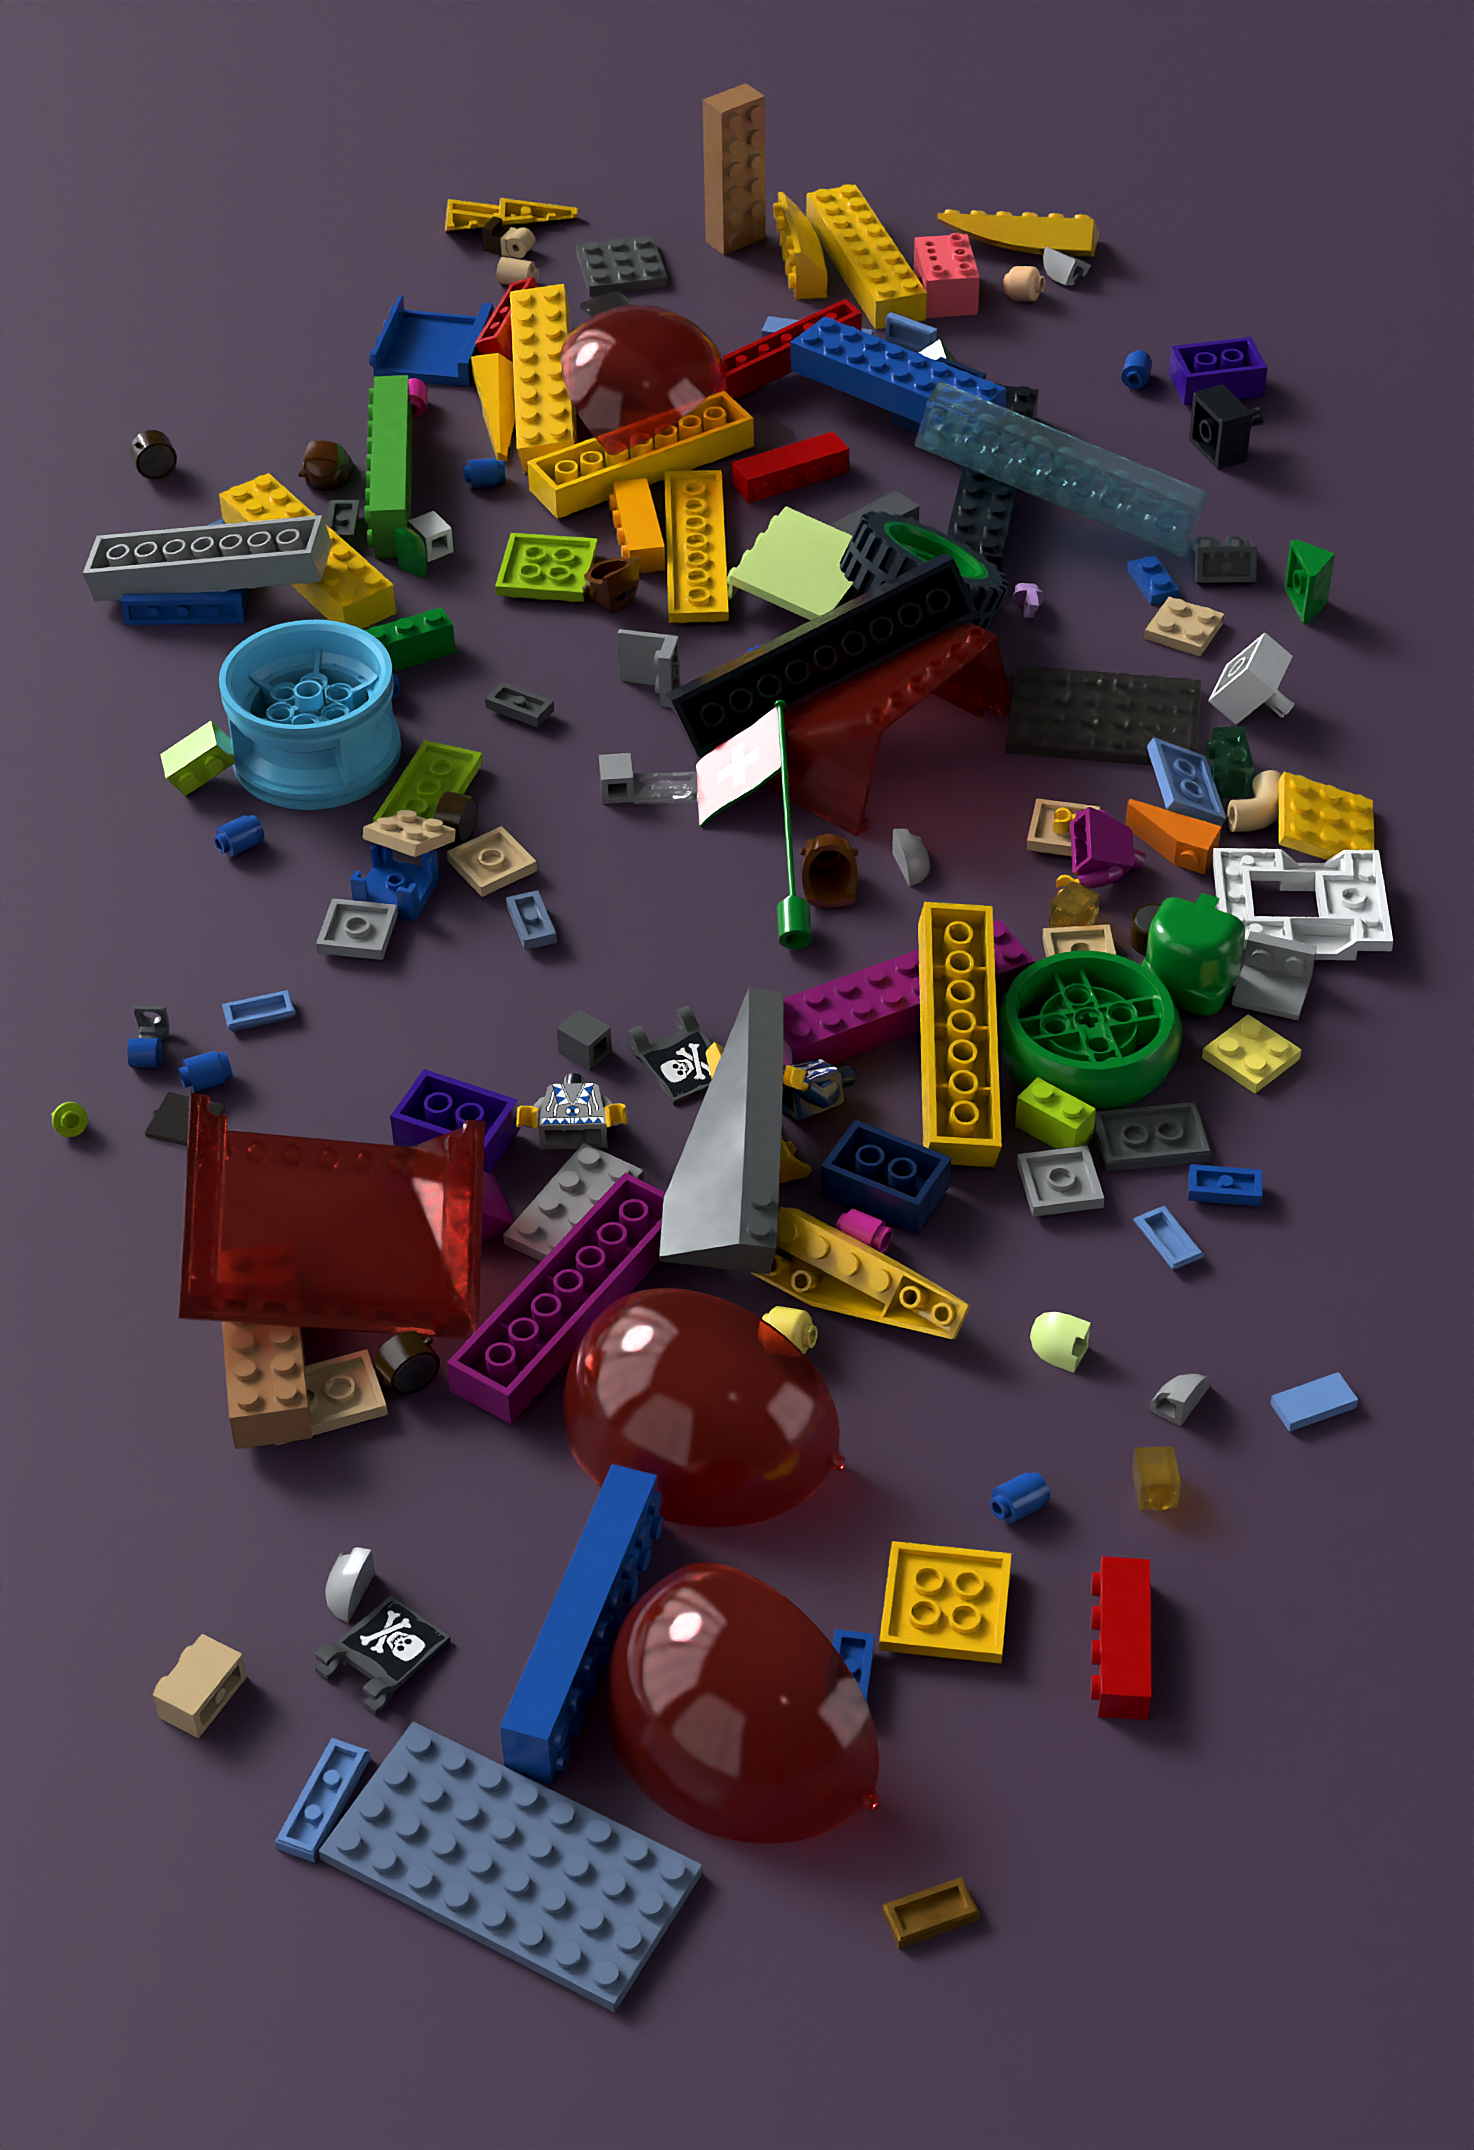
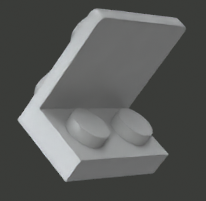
(650, 660)
(1275, 975)

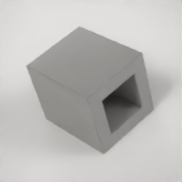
(616, 778)

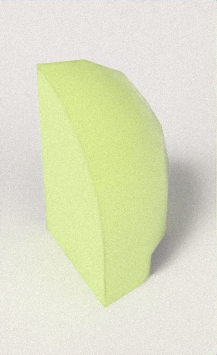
(1060, 1339)

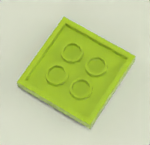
(546, 567)

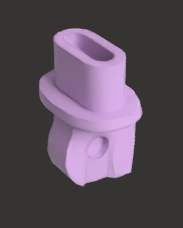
(1028, 597)

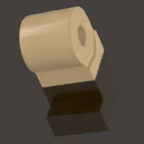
(506, 240)

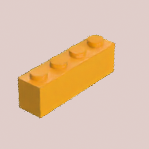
(637, 524)

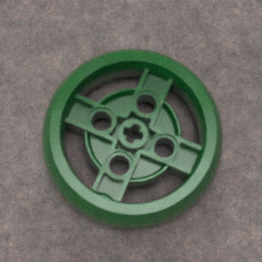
(1089, 1027)

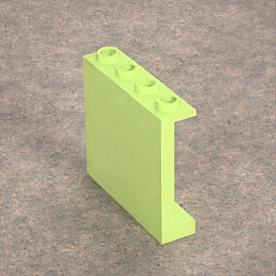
(796, 566)

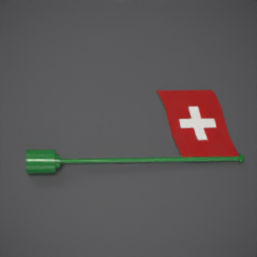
(738, 770)

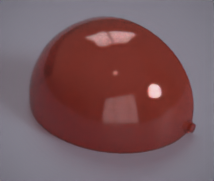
(638, 372)
(703, 1403)
(738, 1710)

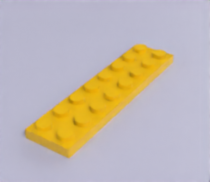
(695, 547)

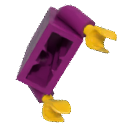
(1099, 847)

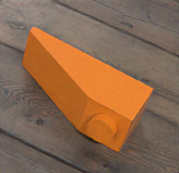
(1175, 836)

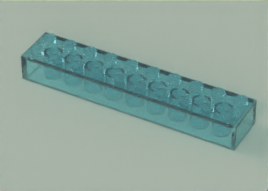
(1061, 469)

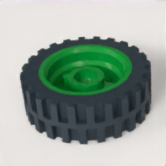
(893, 545)

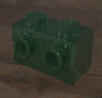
(1230, 761)

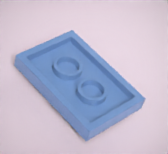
(1186, 782)

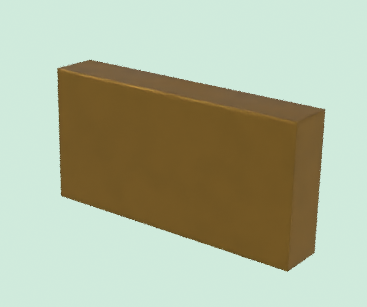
(930, 1912)

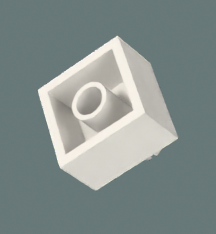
(1253, 680)

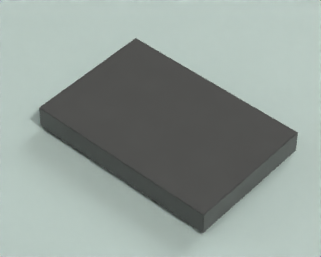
(1151, 1137)

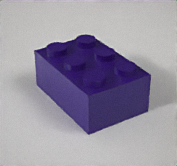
(1215, 363)
(443, 1104)

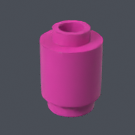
(418, 397)
(865, 1229)

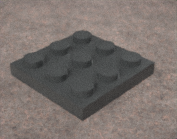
(621, 265)

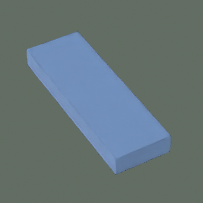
(322, 1800)

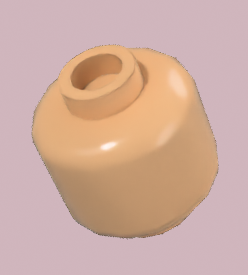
(1023, 283)

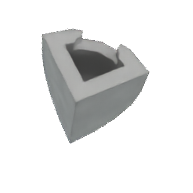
(1063, 267)
(910, 856)
(1179, 1397)
(349, 1582)

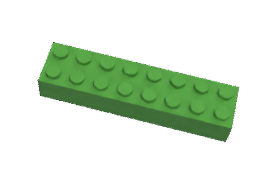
(388, 463)

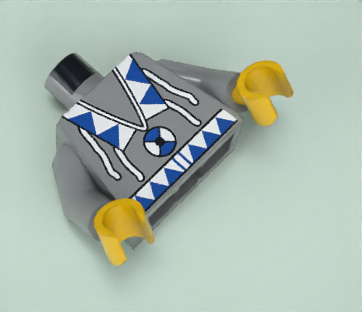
(572, 1115)

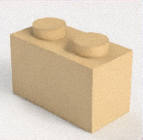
(199, 1685)

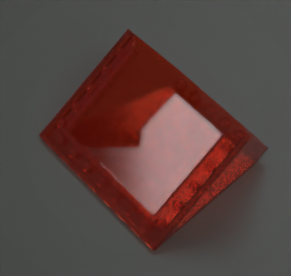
(839, 733)
(331, 1230)

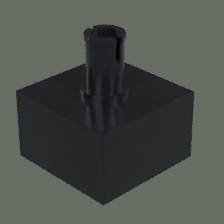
(1222, 426)

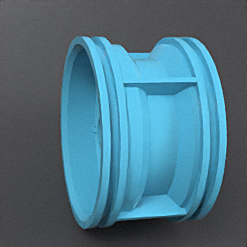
(311, 714)

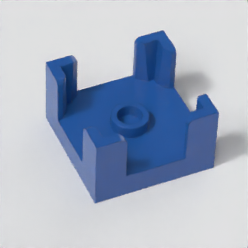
(397, 882)

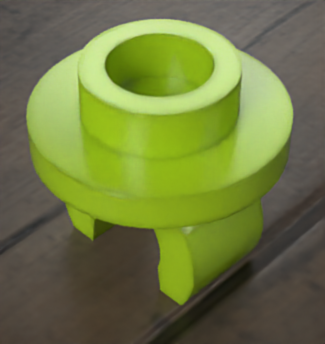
(69, 1119)

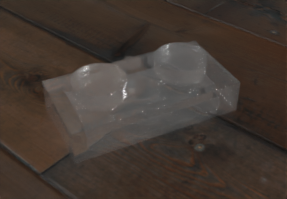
(665, 787)

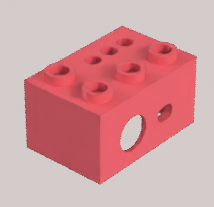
(947, 274)

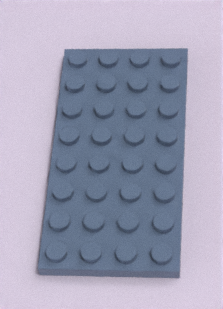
(512, 1865)

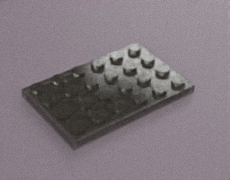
(1100, 714)

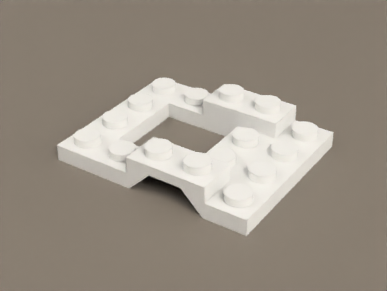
(1347, 894)

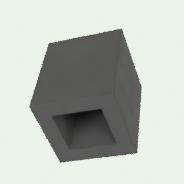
(584, 1039)

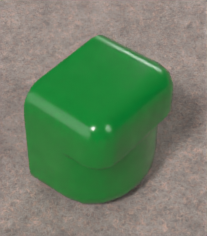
(1195, 952)

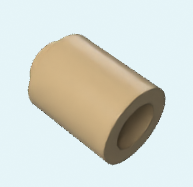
(514, 270)

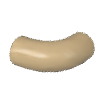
(1258, 812)

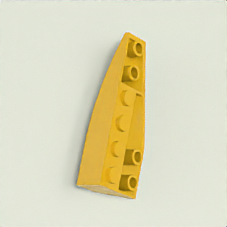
(1026, 232)
(800, 250)
(856, 1280)

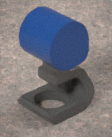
(147, 1048)

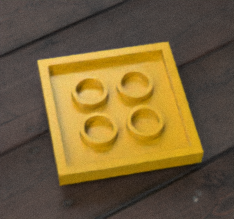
(1323, 818)
(945, 1602)

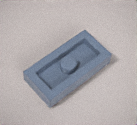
(531, 920)

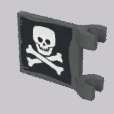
(677, 1060)
(386, 1648)

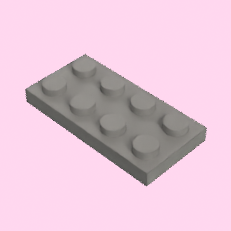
(566, 1200)

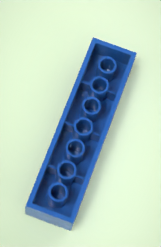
(879, 369)
(581, 1625)

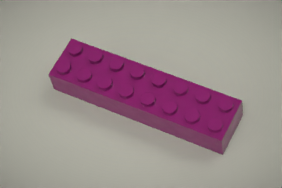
(875, 1005)
(557, 1302)

